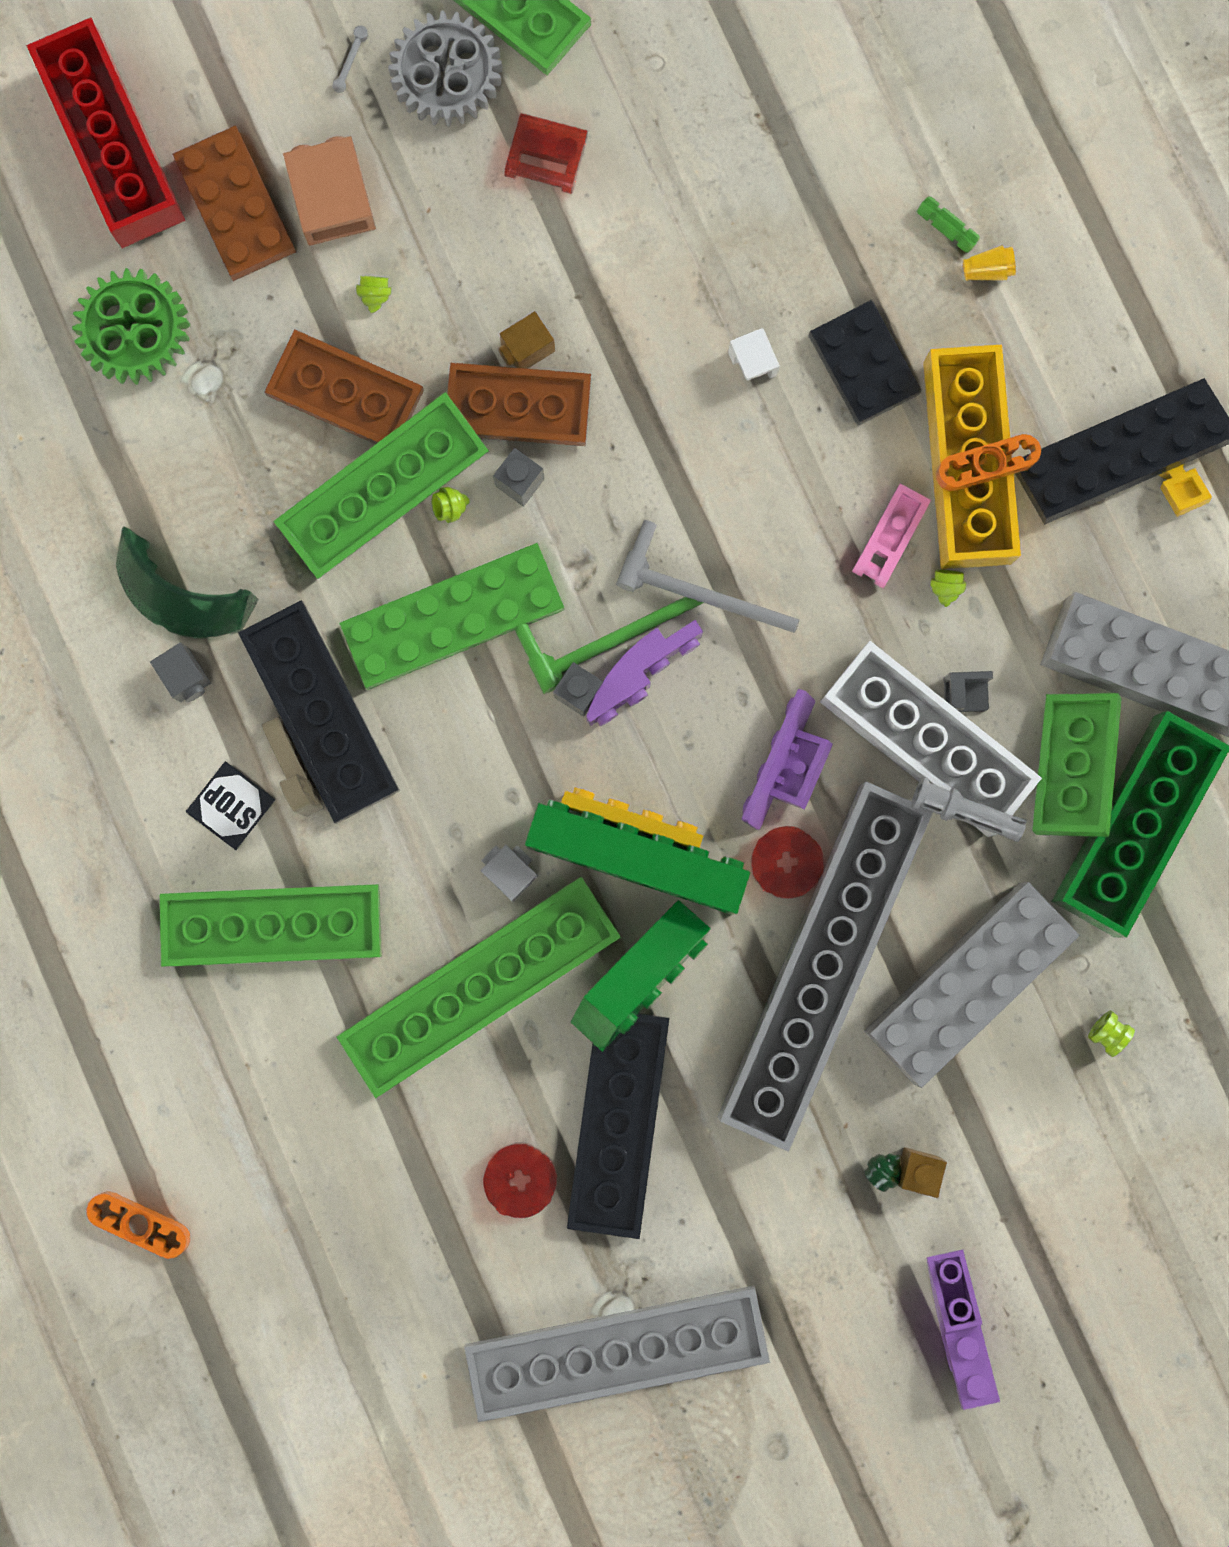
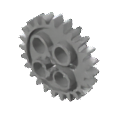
(414, 63)

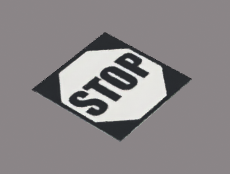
(230, 805)

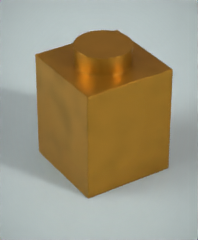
(526, 342)
(921, 1172)

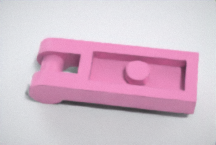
(892, 534)

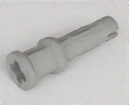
(951, 805)

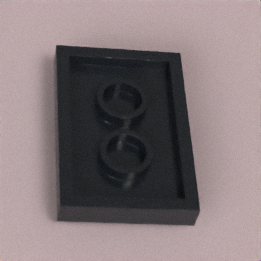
(864, 362)

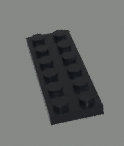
(1126, 450)
(319, 712)
(618, 1131)

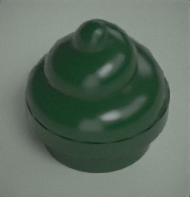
(884, 1171)

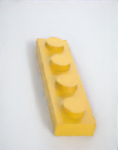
(617, 811)

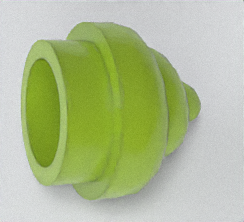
(373, 291)
(449, 504)
(948, 585)

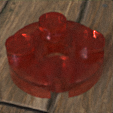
(802, 876)
(508, 1198)

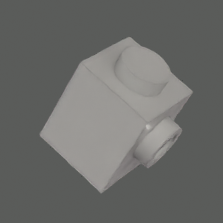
(509, 870)

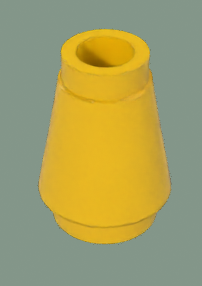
(990, 265)

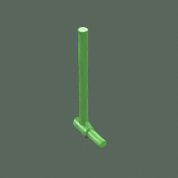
(549, 671)

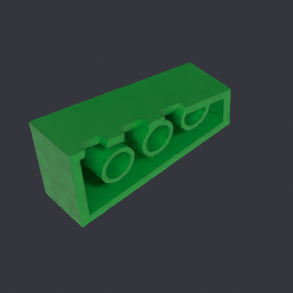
(640, 974)

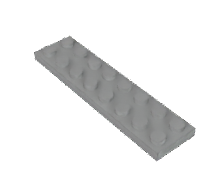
(616, 1353)

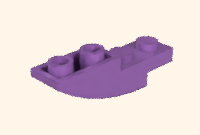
(628, 679)
(962, 1330)

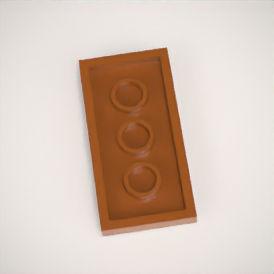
(234, 203)
(342, 388)
(522, 403)

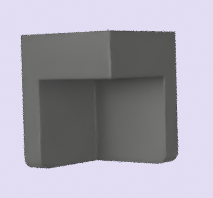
(968, 690)

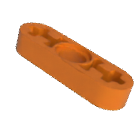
(1015, 464)
(118, 1204)

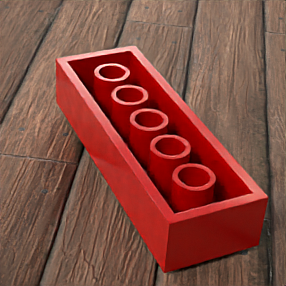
(105, 133)

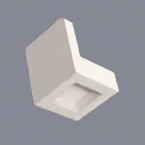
(754, 355)

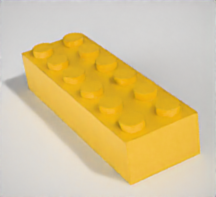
(965, 412)

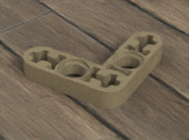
(298, 785)

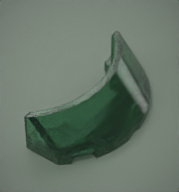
(173, 607)

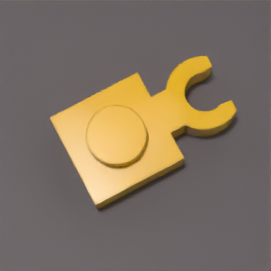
(1184, 490)

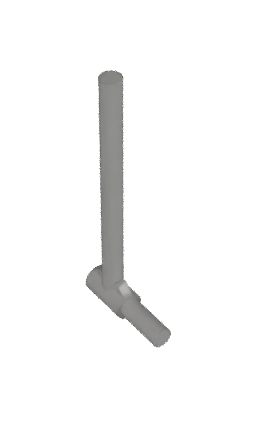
(636, 572)

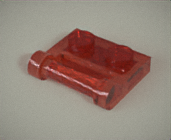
(548, 142)

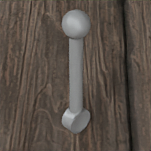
(361, 35)

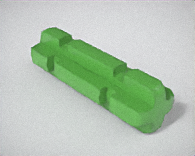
(948, 224)

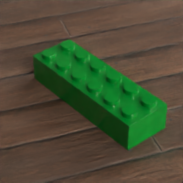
(1148, 818)
(636, 858)

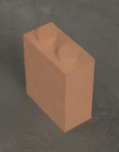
(329, 190)

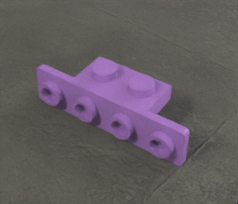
(791, 765)

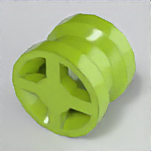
(1111, 1033)

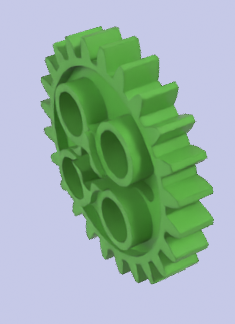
(131, 295)

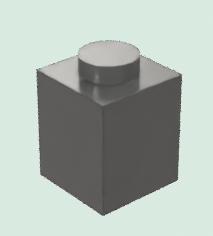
(519, 477)
(181, 673)
(577, 689)

